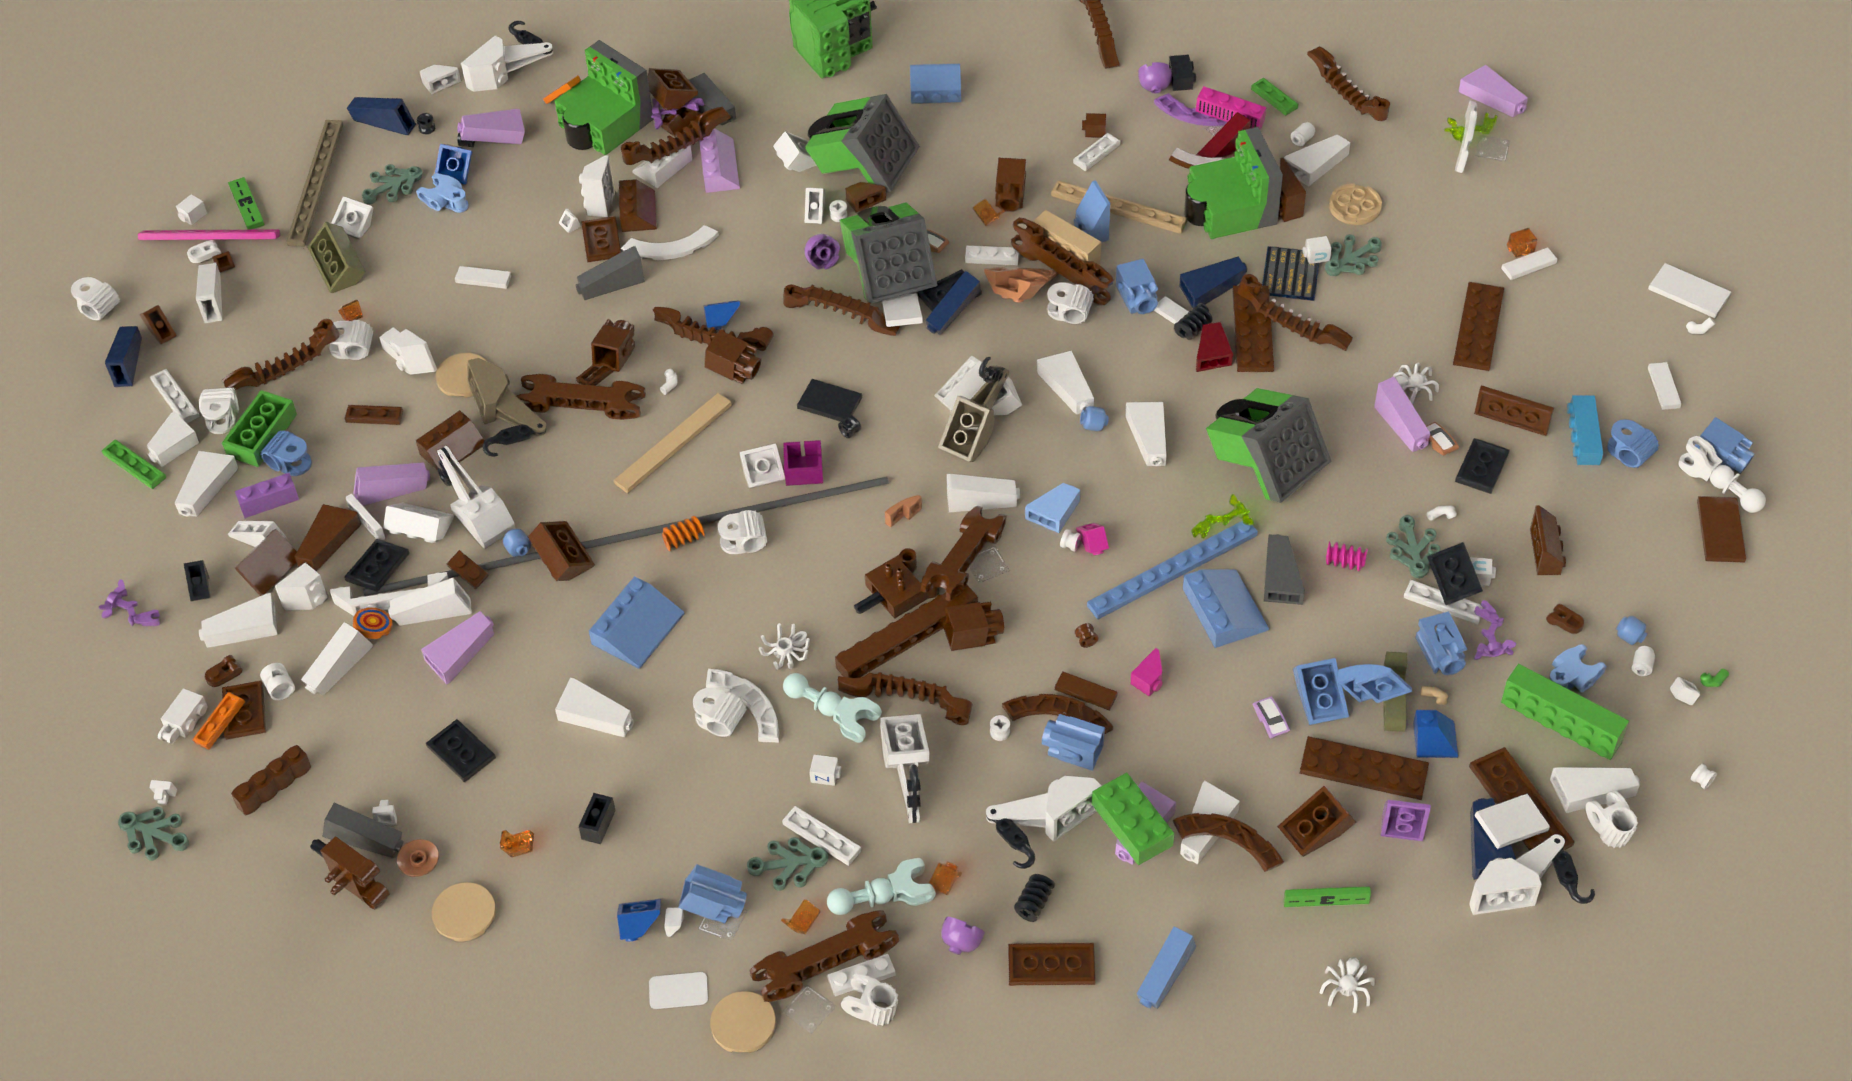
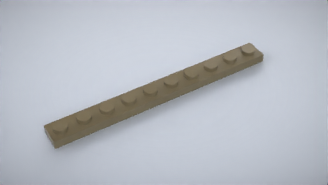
(314, 183)

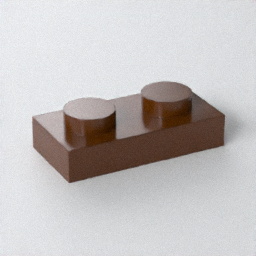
(467, 569)

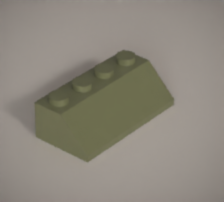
(335, 258)

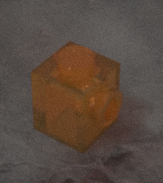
(1522, 242)

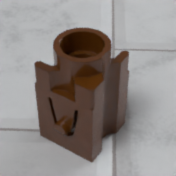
(1010, 183)
(613, 345)
(732, 358)
(972, 625)

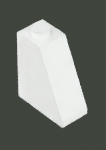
(171, 440)

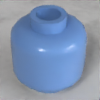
(1093, 418)
(516, 542)
(1631, 630)

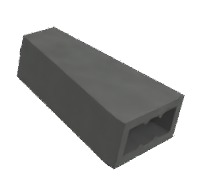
(712, 96)
(612, 275)
(1282, 574)
(361, 831)

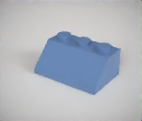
(935, 83)

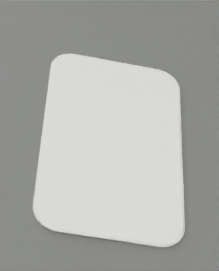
(678, 990)

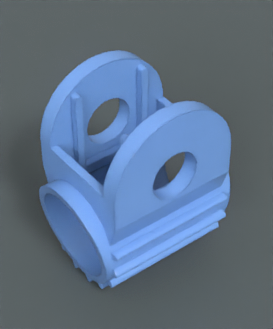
(1633, 448)
(284, 450)

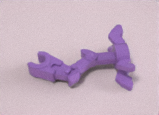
(657, 112)
(115, 599)
(1494, 648)

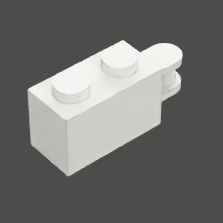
(182, 716)

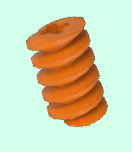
(682, 532)

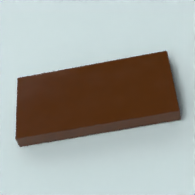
(1514, 410)
(1721, 529)
(1051, 964)

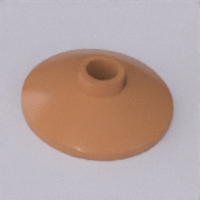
(414, 851)

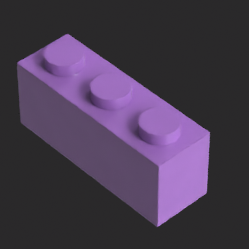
(266, 495)

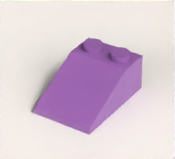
(1404, 820)

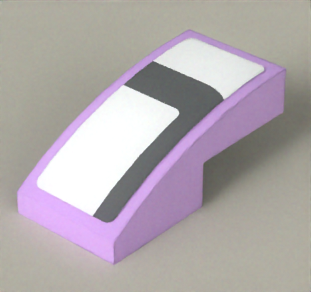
(1271, 716)

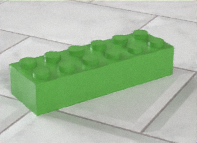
(1564, 711)

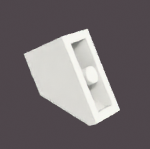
(439, 77)
(814, 205)

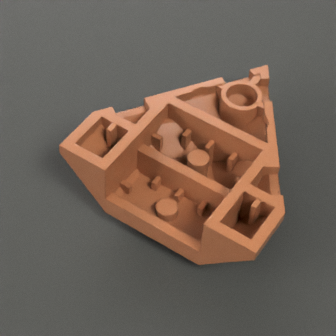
(1018, 282)

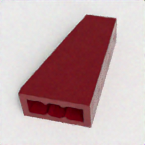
(1224, 140)

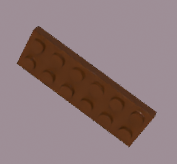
(1478, 326)
(1252, 336)
(1364, 768)
(1506, 781)

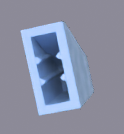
(1053, 507)

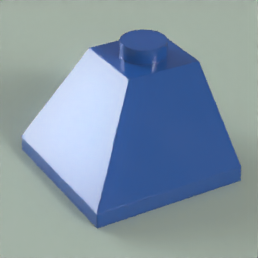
(454, 162)
(720, 313)
(1434, 735)
(636, 918)

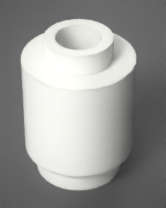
(1303, 134)
(1643, 661)

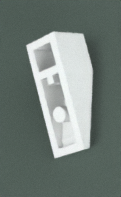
(253, 531)

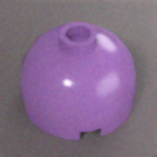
(1155, 77)
(822, 251)
(961, 936)

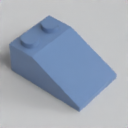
(1094, 213)
(1320, 691)

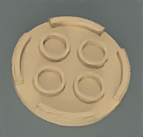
(1355, 204)
(452, 375)
(463, 911)
(742, 1022)

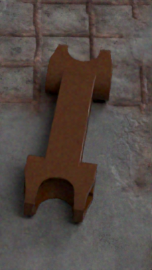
(1039, 247)
(612, 400)
(952, 570)
(791, 970)

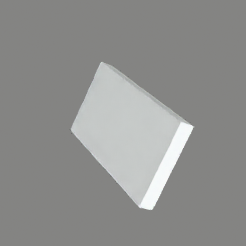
(1689, 290)

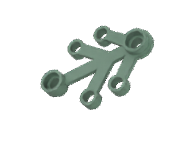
(410, 175)
(1335, 266)
(1417, 566)
(152, 830)
(789, 862)

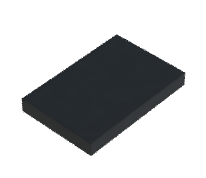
(934, 295)
(829, 400)
(1482, 465)
(376, 565)
(1454, 573)
(460, 750)

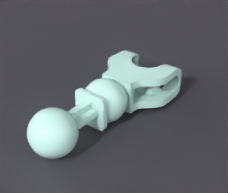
(844, 711)
(897, 886)

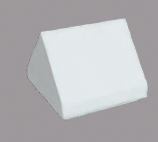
(569, 221)

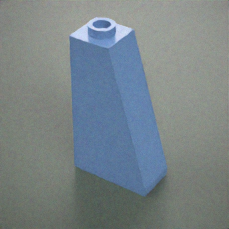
(1166, 968)

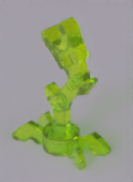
(1458, 131)
(1239, 510)

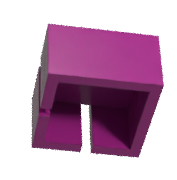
(803, 469)

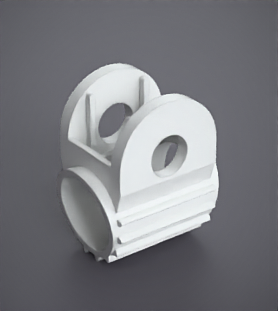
(97, 300)
(1072, 307)
(356, 337)
(219, 404)
(747, 531)
(718, 716)
(1615, 814)
(872, 992)

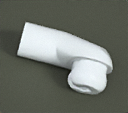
(1694, 328)
(671, 381)
(1441, 510)

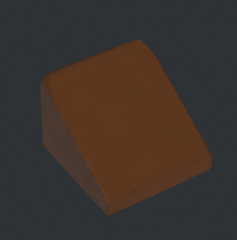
(224, 261)

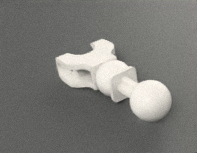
(1708, 466)

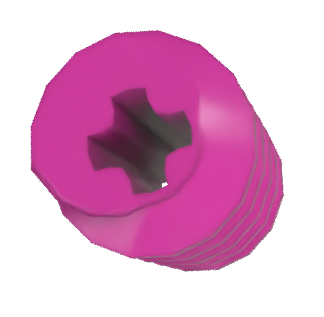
(1346, 556)

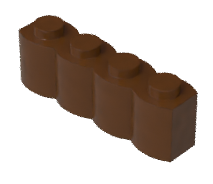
(267, 782)

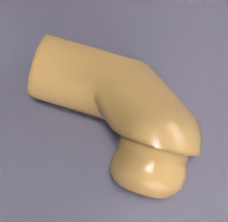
(1435, 692)

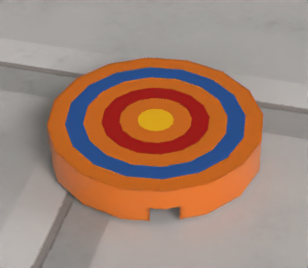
(372, 622)

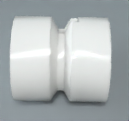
(277, 681)

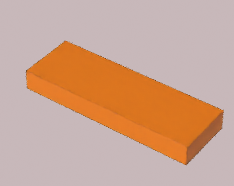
(567, 86)
(218, 720)

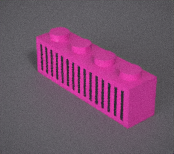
(1226, 106)

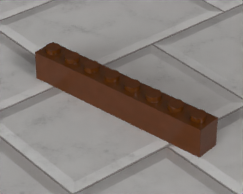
(898, 636)

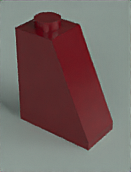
(1213, 348)

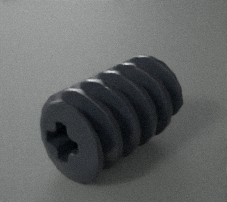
(1193, 322)
(1033, 896)

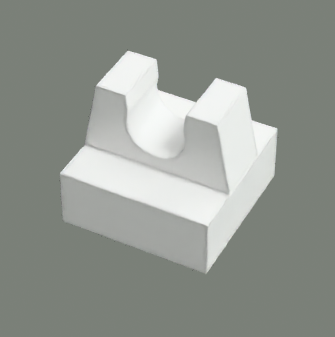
(162, 791)
(385, 813)

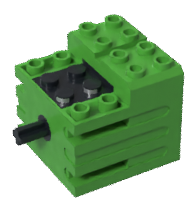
(831, 32)

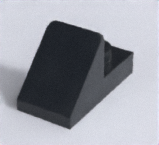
(197, 580)

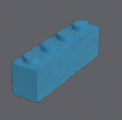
(1585, 430)

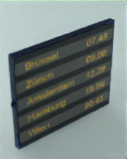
(1289, 274)

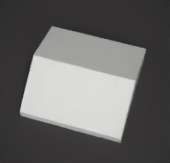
(353, 217)
(762, 465)

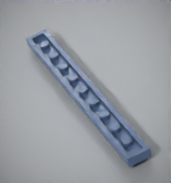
(1171, 569)

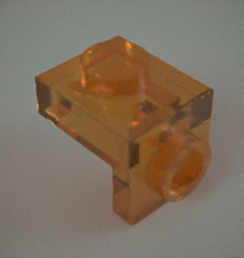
(517, 844)
(944, 877)

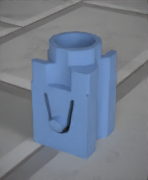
(1137, 286)
(1729, 445)
(1441, 647)
(1074, 741)
(712, 894)

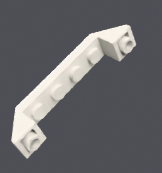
(344, 599)

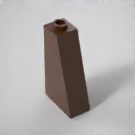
(326, 535)

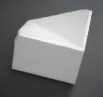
(1684, 691)
(673, 920)

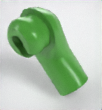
(1714, 681)

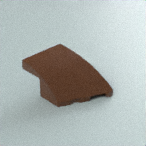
(676, 122)

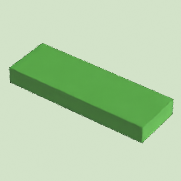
(1274, 96)

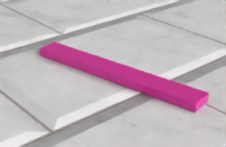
(208, 234)

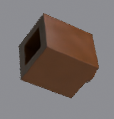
(1094, 125)

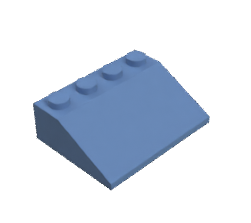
(1223, 605)
(635, 623)

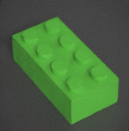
(258, 426)
(1132, 818)

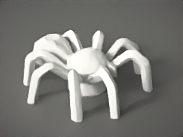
(1416, 380)
(785, 646)
(1348, 983)

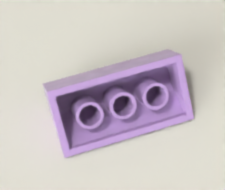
(719, 162)

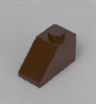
(864, 195)
(158, 324)

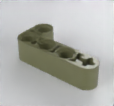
(1395, 709)

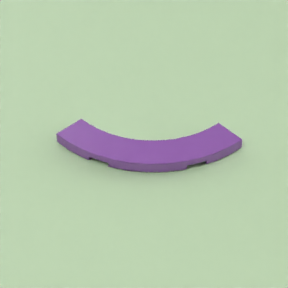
(1181, 112)

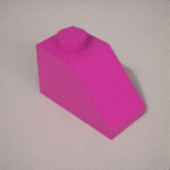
(1093, 538)
(1148, 674)

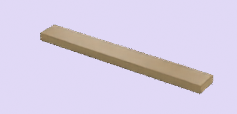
(1124, 208)
(672, 443)

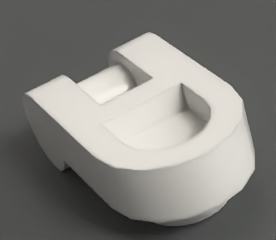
(203, 251)

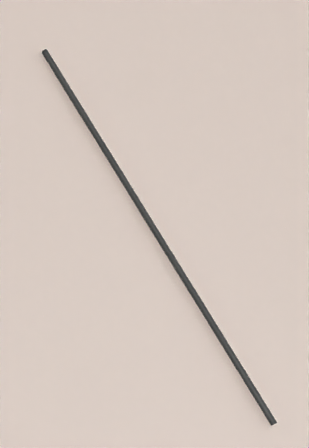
(647, 531)

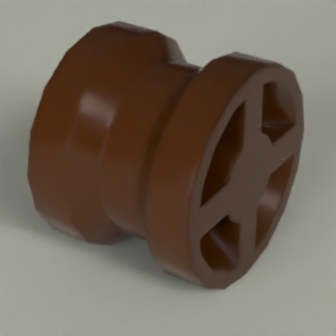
(1086, 635)

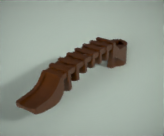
(1102, 31)
(1376, 107)
(634, 152)
(797, 296)
(1331, 334)
(323, 335)
(758, 337)
(957, 708)

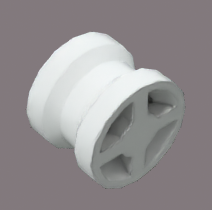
(838, 210)
(1070, 540)
(995, 728)
(1703, 776)

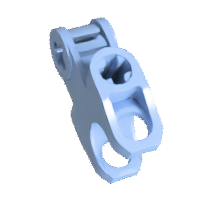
(446, 194)
(1572, 673)

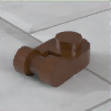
(1571, 623)
(217, 676)

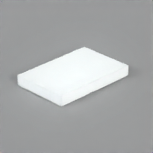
(902, 310)
(1512, 821)

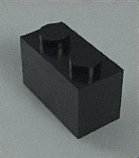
(1182, 72)
(597, 818)

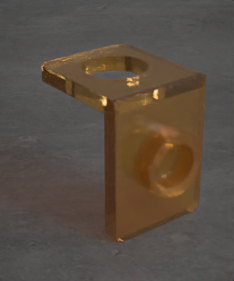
(986, 212)
(351, 311)
(803, 917)

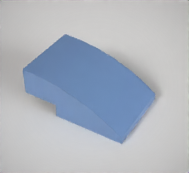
(1372, 682)

